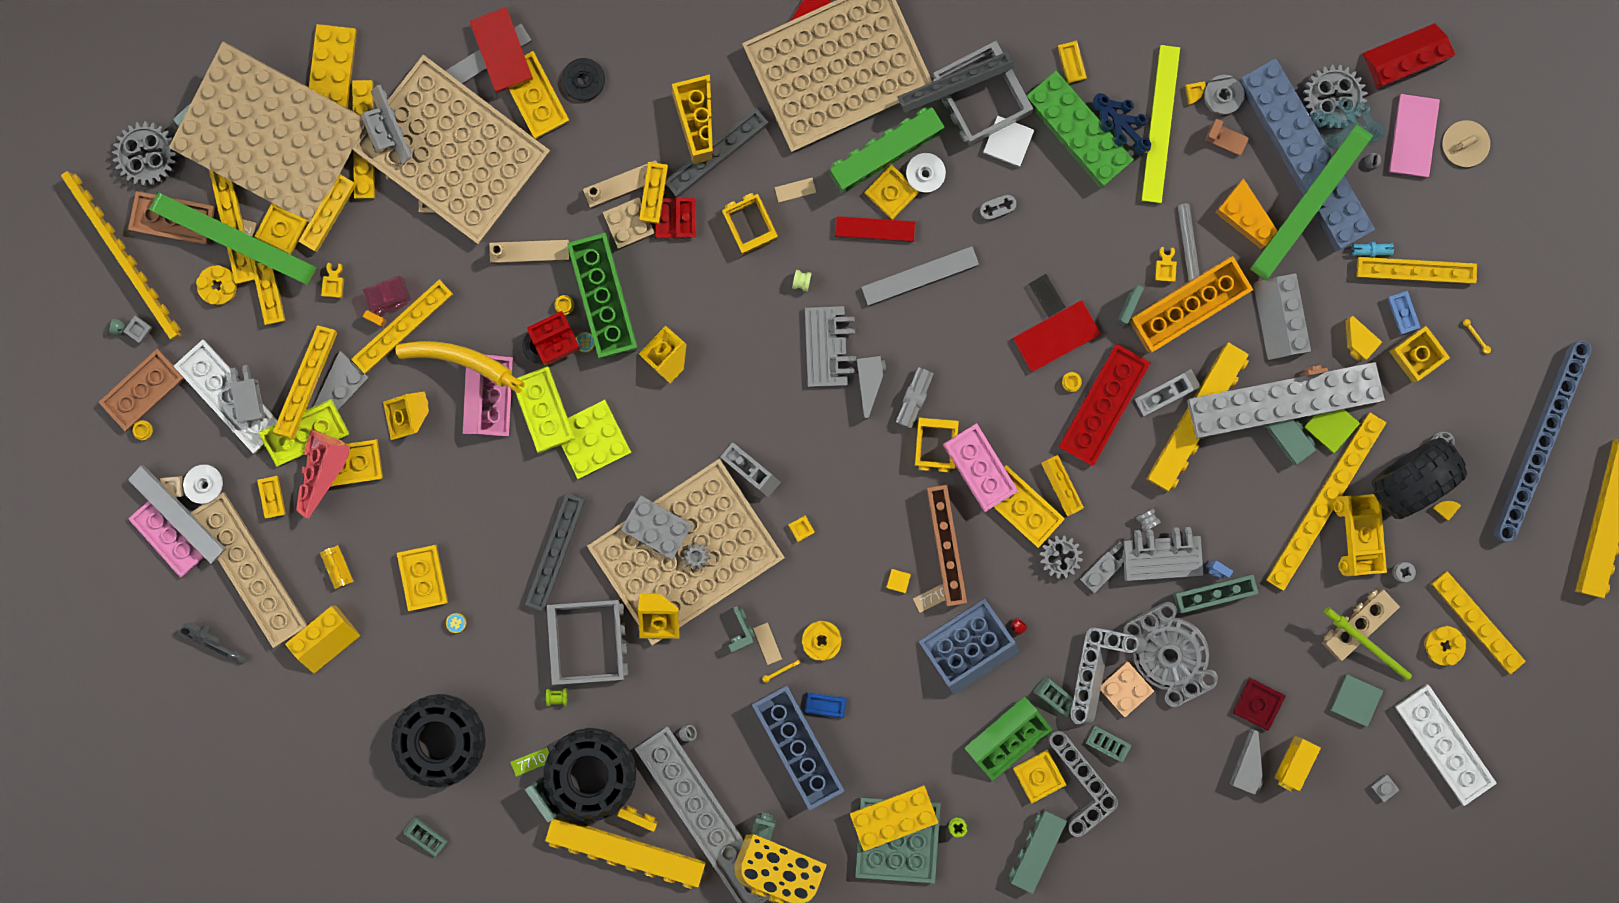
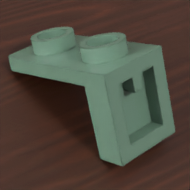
(739, 641)
(764, 825)

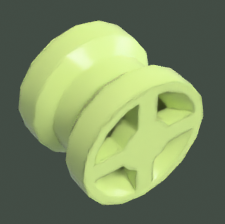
(801, 280)

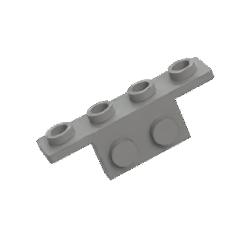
(384, 128)

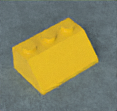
(323, 639)

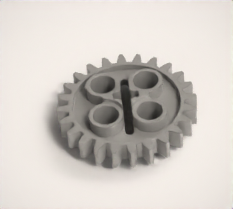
(1331, 80)
(142, 136)

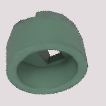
(116, 327)

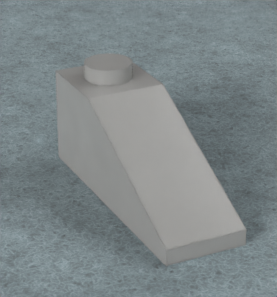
(870, 376)
(1167, 392)
(750, 469)
(1249, 768)

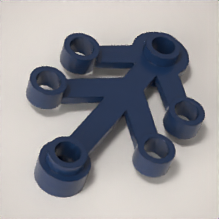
(1106, 107)

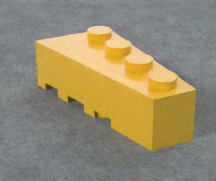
(694, 111)

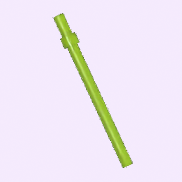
(1342, 623)

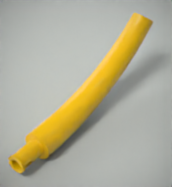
(463, 356)

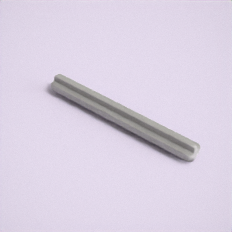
(1188, 240)

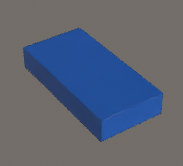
(825, 705)

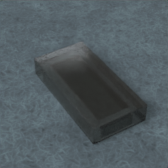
(1047, 295)

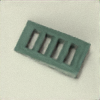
(1042, 687)
(1124, 751)
(423, 826)

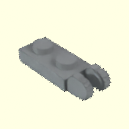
(1103, 569)

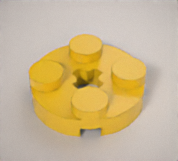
(206, 282)
(810, 642)
(1449, 656)

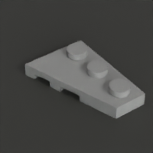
(342, 382)

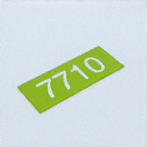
(530, 762)

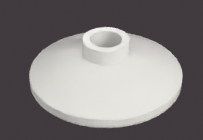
(929, 163)
(194, 483)

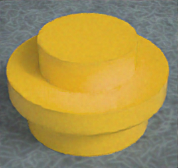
(565, 304)
(1071, 382)
(142, 430)

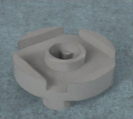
(1229, 85)

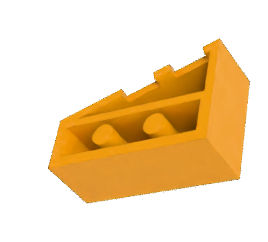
(1247, 216)

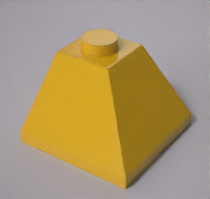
(665, 354)
(406, 414)
(657, 617)

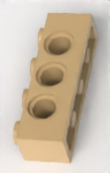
(1386, 607)

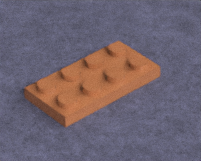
(148, 222)
(141, 390)

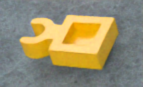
(1165, 269)
(333, 285)

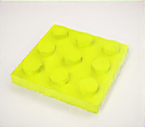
(596, 440)

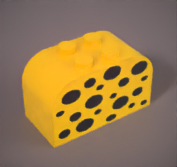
(777, 871)

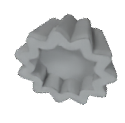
(696, 556)

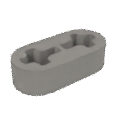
(1000, 211)

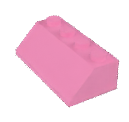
(486, 403)

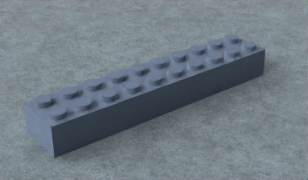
(1303, 151)

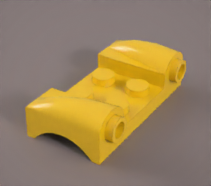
(1363, 534)

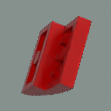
(677, 218)
(553, 338)

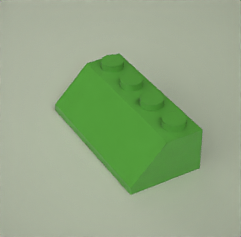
(1008, 738)

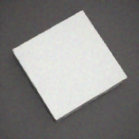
(1009, 143)

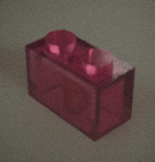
(386, 295)

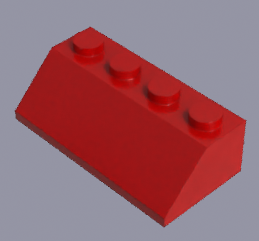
(1408, 55)

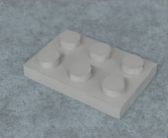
(656, 527)

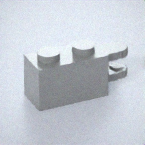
(246, 397)

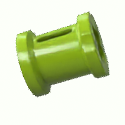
(556, 697)
(957, 821)

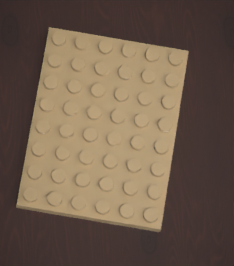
(836, 67)
(267, 132)
(463, 151)
(720, 521)

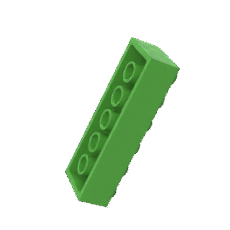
(1078, 129)
(887, 150)
(602, 296)

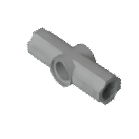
(914, 397)

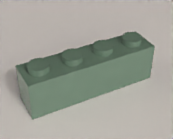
(1291, 440)
(1215, 593)
(1037, 850)

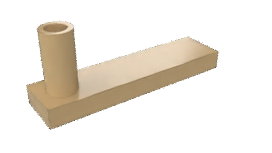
(616, 186)
(529, 251)

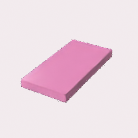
(1414, 135)
(980, 467)
(166, 539)

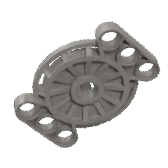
(1168, 669)

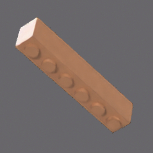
(946, 545)

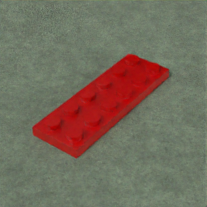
(1104, 405)

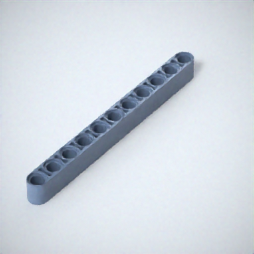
(1550, 436)

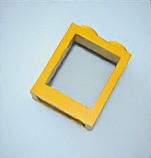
(758, 242)
(933, 423)
(1296, 764)

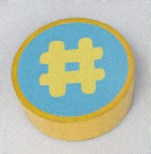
(585, 342)
(456, 623)

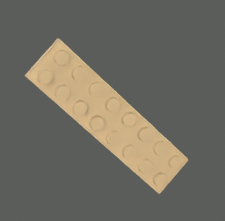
(251, 572)

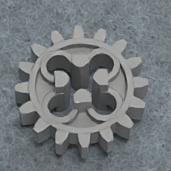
(1066, 547)

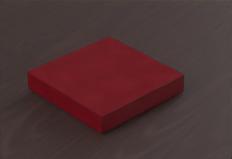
(1258, 704)

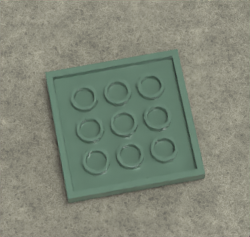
(903, 859)

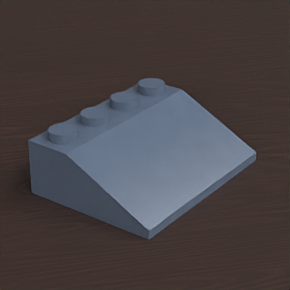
(969, 646)

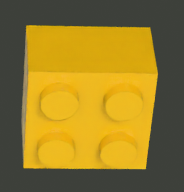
(1419, 354)

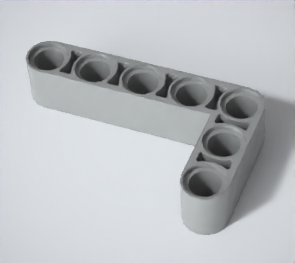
(1097, 668)
(1086, 780)

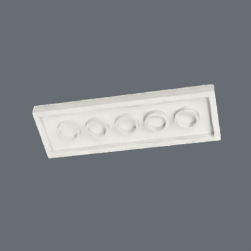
(212, 380)
(1445, 745)

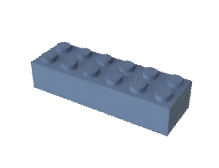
(798, 747)

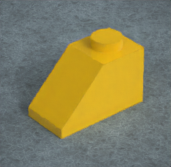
(1360, 340)

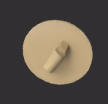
(1466, 143)

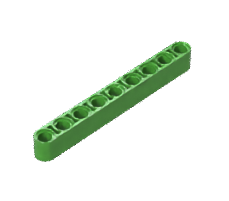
(1311, 202)
(232, 238)

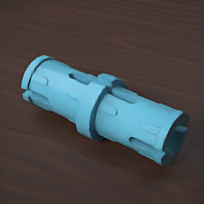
(1372, 249)

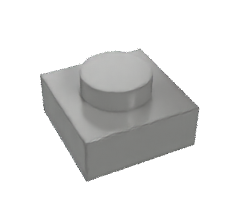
(138, 329)
(1384, 788)

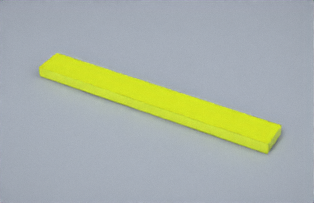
(1160, 124)

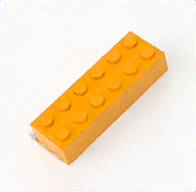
(1190, 304)

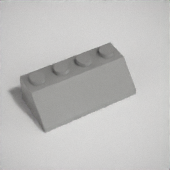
(1282, 316)

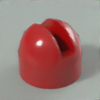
(1018, 626)

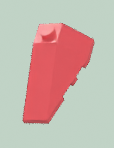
(324, 462)

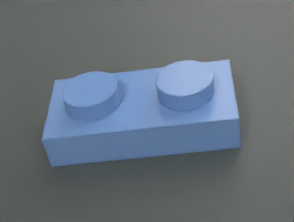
(1403, 312)
(1218, 570)

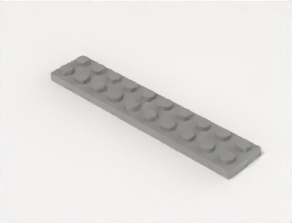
(1285, 400)
(696, 808)

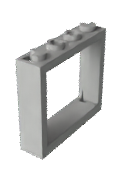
(1011, 80)
(555, 648)

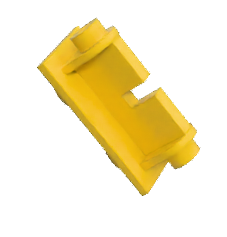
(336, 567)

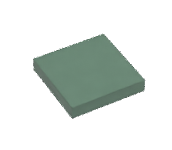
(1129, 306)
(1356, 700)
(541, 799)

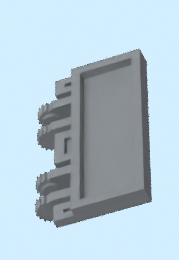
(824, 346)
(1161, 559)

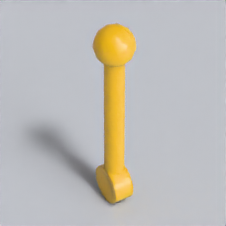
(1486, 349)
(766, 678)

